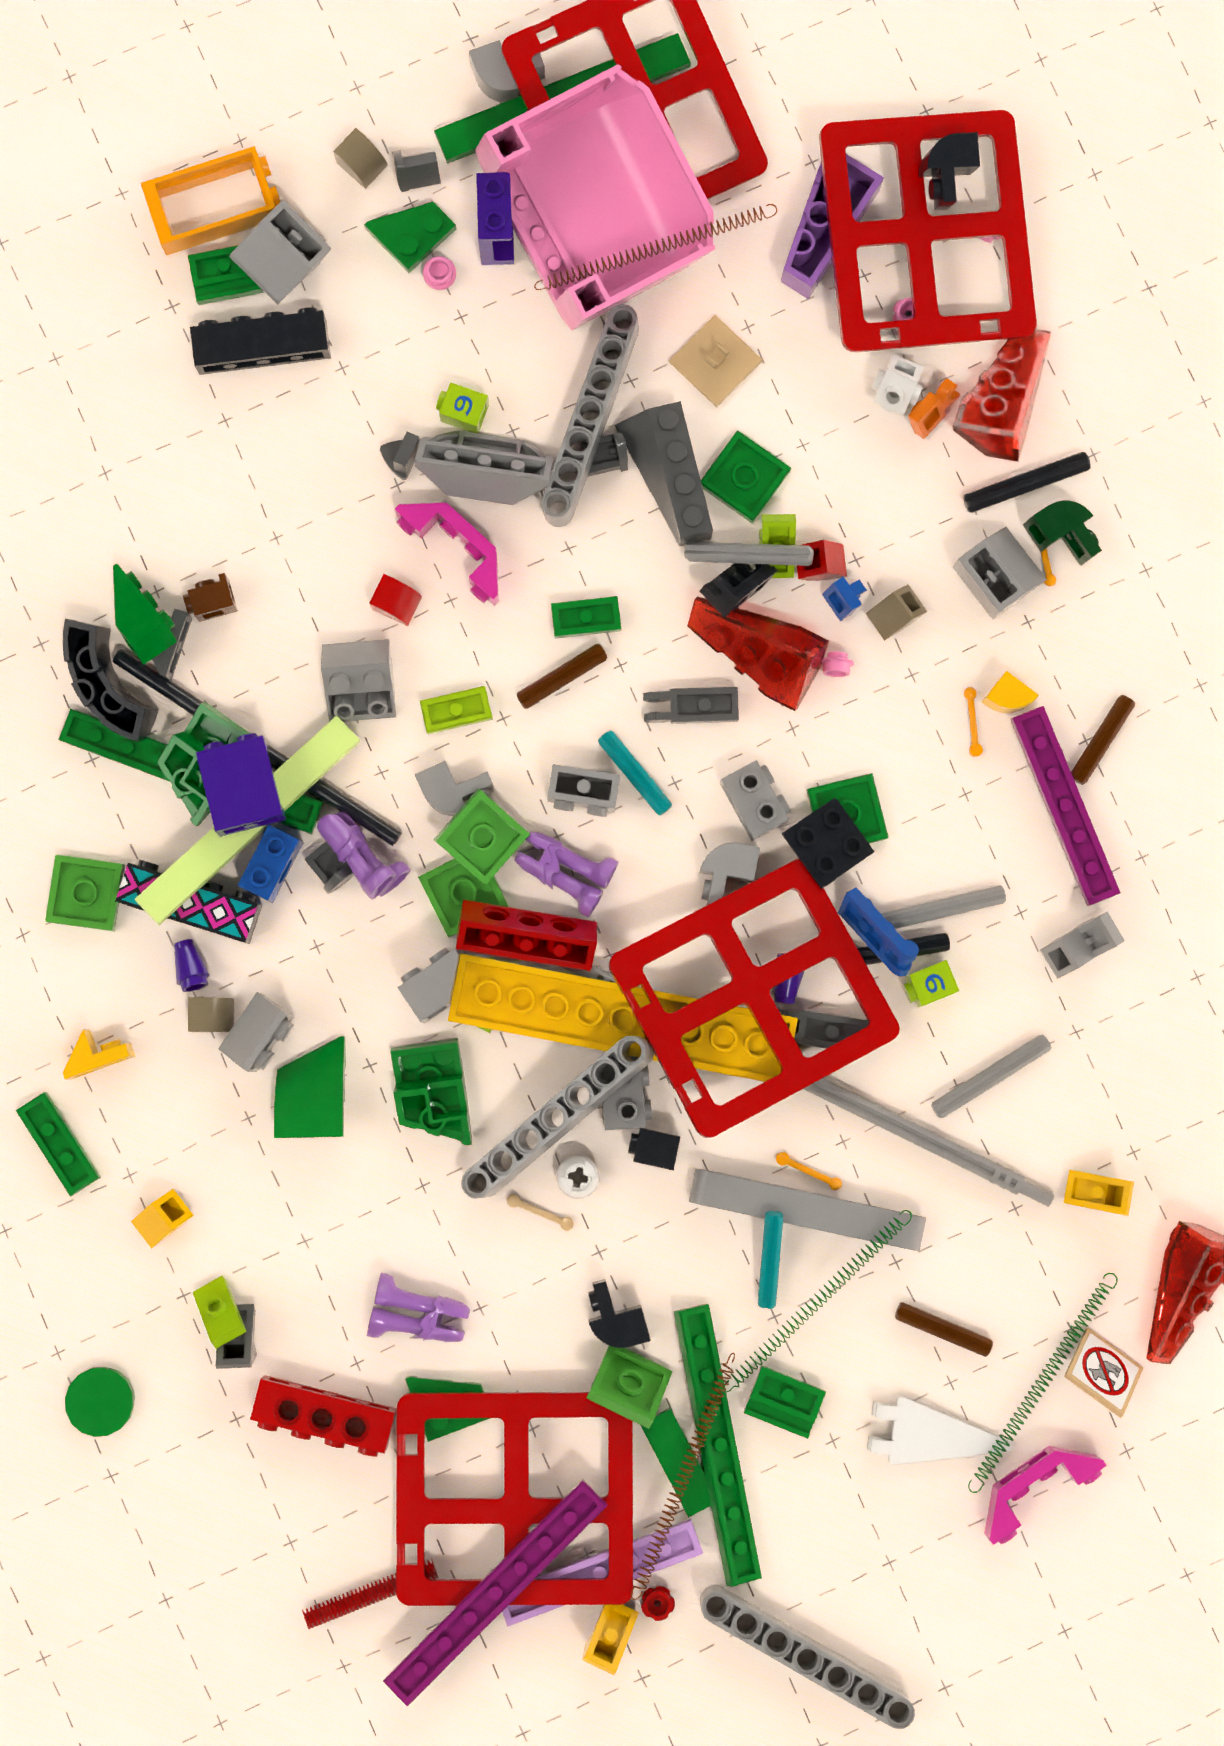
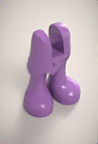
(350, 846)
(549, 872)
(425, 1327)

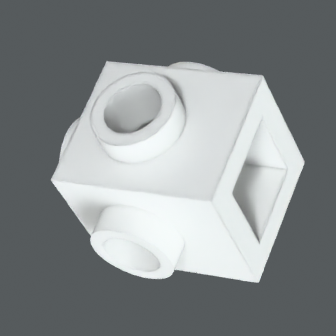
(898, 385)

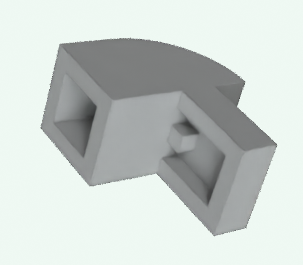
(493, 73)
(443, 792)
(728, 861)
(1082, 944)

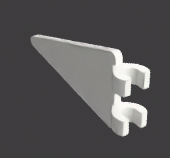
(927, 1435)

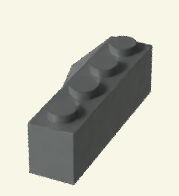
(666, 460)

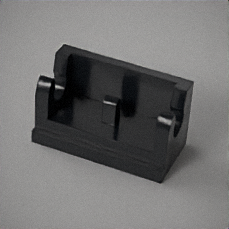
(736, 586)

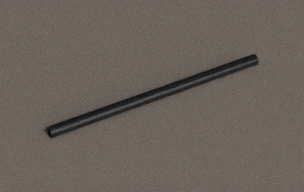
(319, 789)

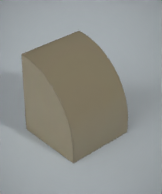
(360, 158)
(896, 612)
(210, 1014)

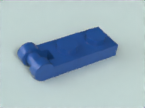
(878, 933)

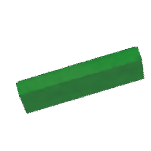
(58, 1144)
(670, 1447)

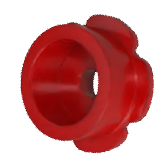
(660, 1612)

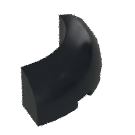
(97, 684)

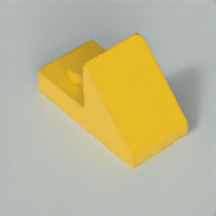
(87, 1059)
(1098, 1192)
(610, 1637)

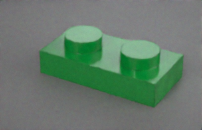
(586, 617)

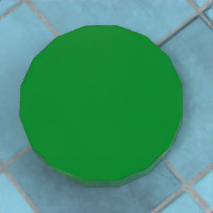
(99, 1401)

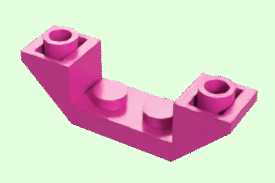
(423, 516)
(1000, 1520)

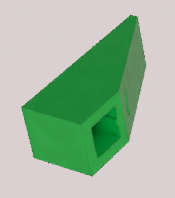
(137, 618)

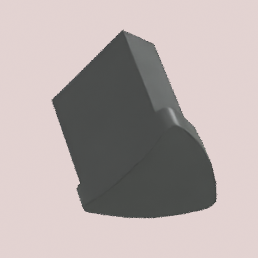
(416, 170)
(401, 454)
(610, 454)
(328, 868)

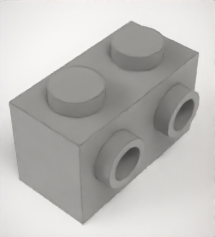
(583, 789)
(755, 799)
(627, 1106)

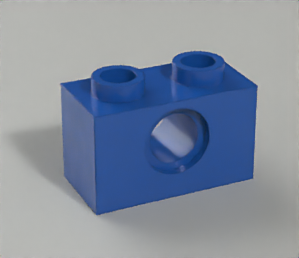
(270, 863)

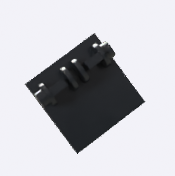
(828, 843)

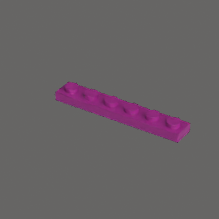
(1065, 806)

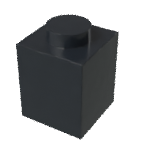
(654, 1148)

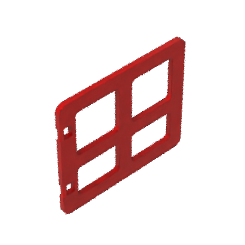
(708, 75)
(919, 229)
(752, 987)
(516, 1507)

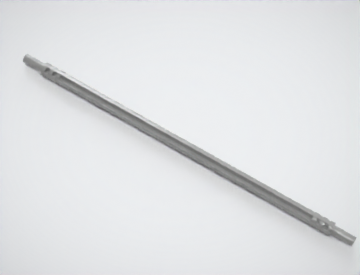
(903, 1128)

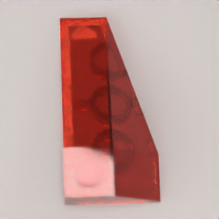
(1001, 403)
(769, 650)
(1187, 1281)

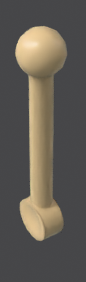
(566, 1223)

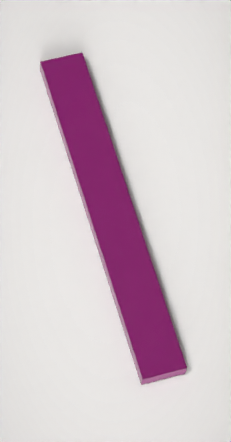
(495, 1592)

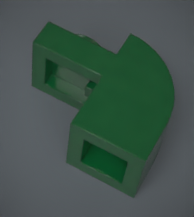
(1066, 522)

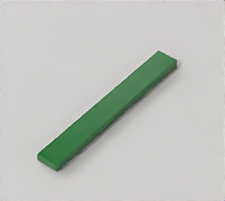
(464, 135)
(92, 736)
(720, 1449)

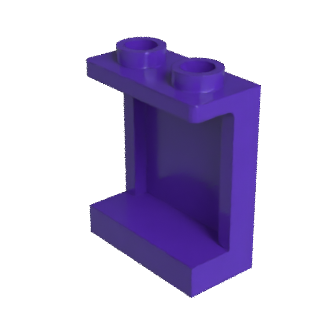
(495, 218)
(240, 785)

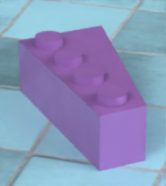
(811, 247)

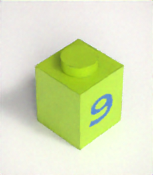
(462, 407)
(930, 984)

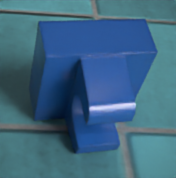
(844, 597)

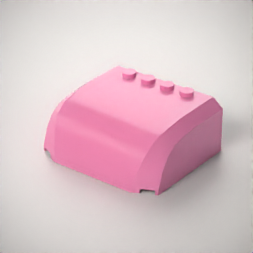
(595, 180)

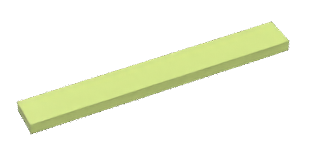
(214, 852)

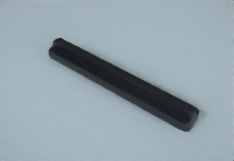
(1026, 482)

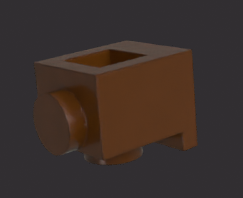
(210, 599)

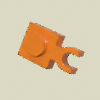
(930, 410)

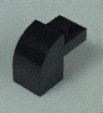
(949, 157)
(618, 1328)

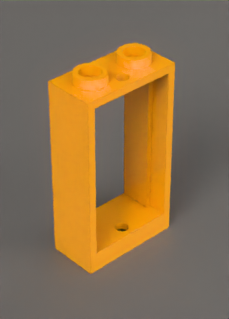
(199, 175)

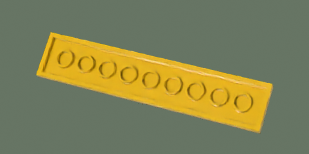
(598, 1015)

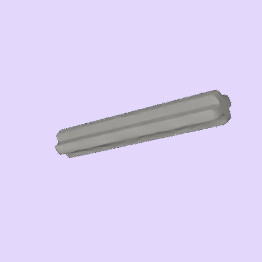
(749, 553)
(946, 907)
(991, 1076)

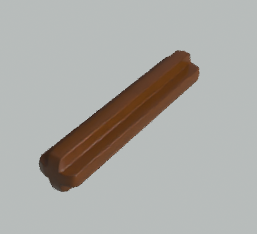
(561, 676)
(1102, 739)
(943, 1329)

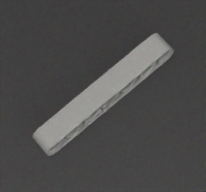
(590, 400)
(542, 1123)
(805, 1209)
(818, 1669)

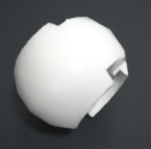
(589, 1169)

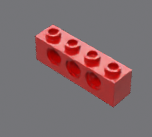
(526, 935)
(377, 1417)

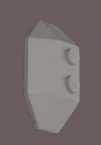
(484, 466)

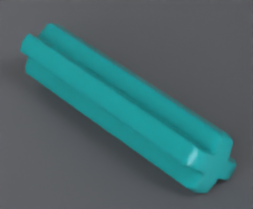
(634, 772)
(770, 1259)

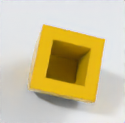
(1009, 695)
(162, 1218)

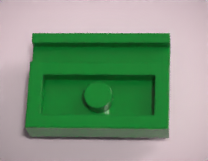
(219, 277)
(784, 1401)

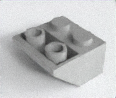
(280, 252)
(998, 572)
(358, 680)
(431, 989)
(256, 1033)

